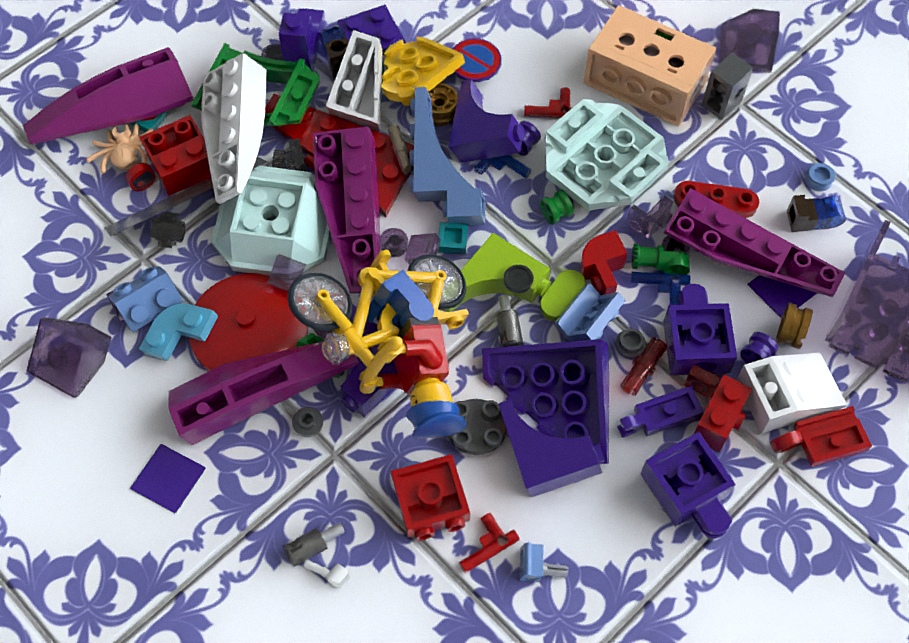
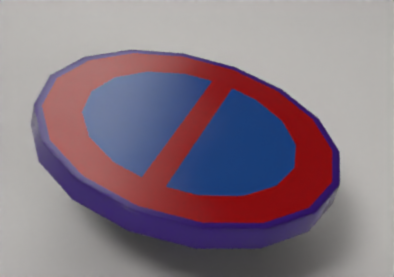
(480, 58)

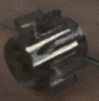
(168, 229)

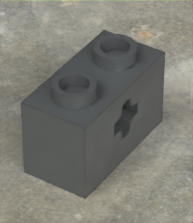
(726, 86)

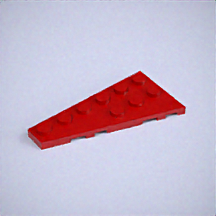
(389, 173)

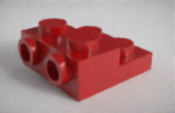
(431, 497)

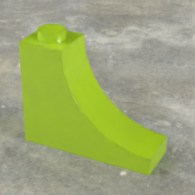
(487, 267)

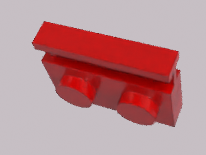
(832, 436)

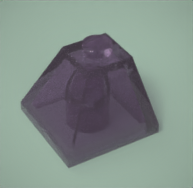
(751, 38)
(67, 354)

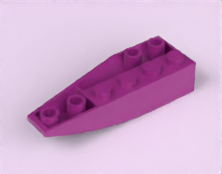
(114, 98)
(349, 197)
(747, 246)
(246, 388)

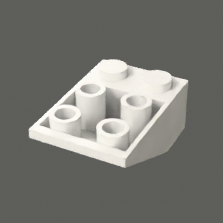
(789, 389)

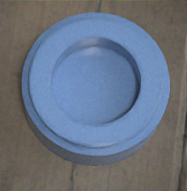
(820, 177)

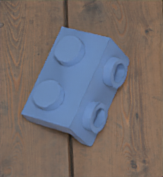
(145, 297)
(589, 314)

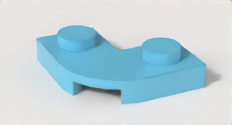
(172, 323)

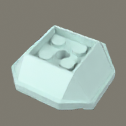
(598, 133)
(299, 231)

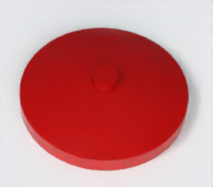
(250, 321)

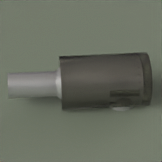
(508, 324)
(310, 544)

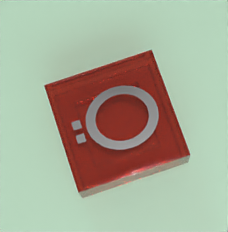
(702, 381)

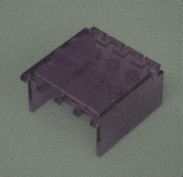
(875, 313)

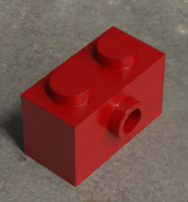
(723, 412)

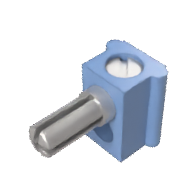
(532, 564)

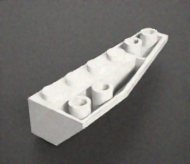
(233, 122)

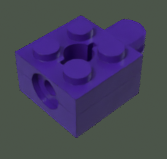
(699, 334)
(691, 484)

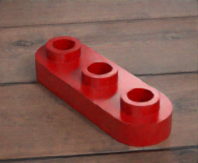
(730, 196)

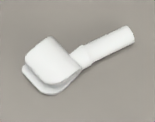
(336, 577)

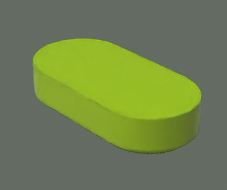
(561, 294)

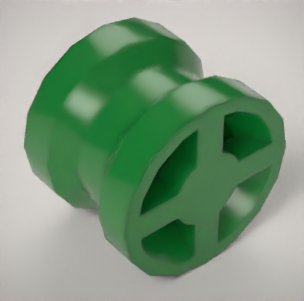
(556, 207)

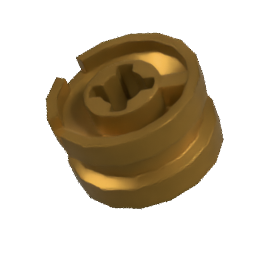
(446, 96)
(794, 325)

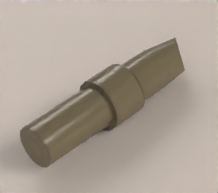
(399, 148)

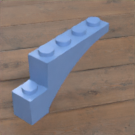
(434, 174)

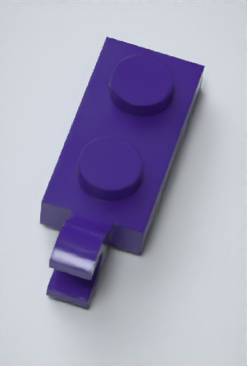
(662, 413)

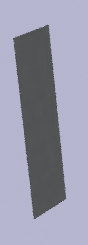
(165, 204)

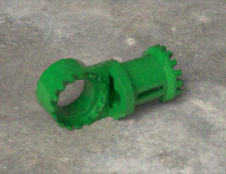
(666, 261)

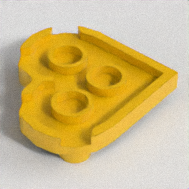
(417, 65)

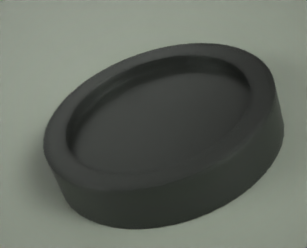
(518, 279)

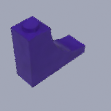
(300, 35)
(481, 133)
(352, 397)
(547, 460)

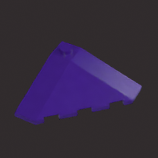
(557, 386)

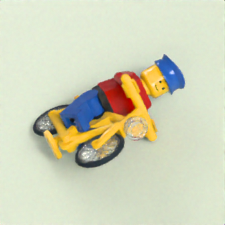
(407, 326)

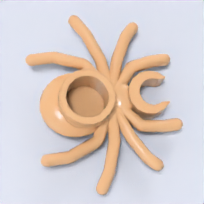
(121, 150)

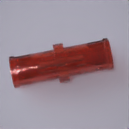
(643, 366)

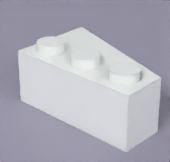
(358, 83)

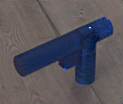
(500, 162)
(664, 282)

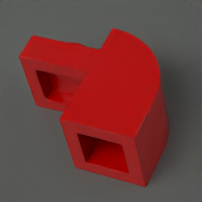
(602, 257)

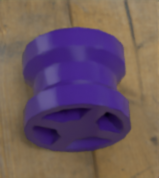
(532, 137)
(759, 347)

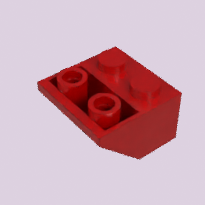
(177, 154)

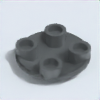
(484, 427)

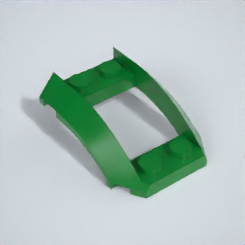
(296, 96)

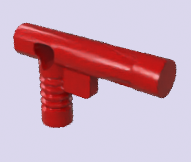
(555, 106)
(490, 544)

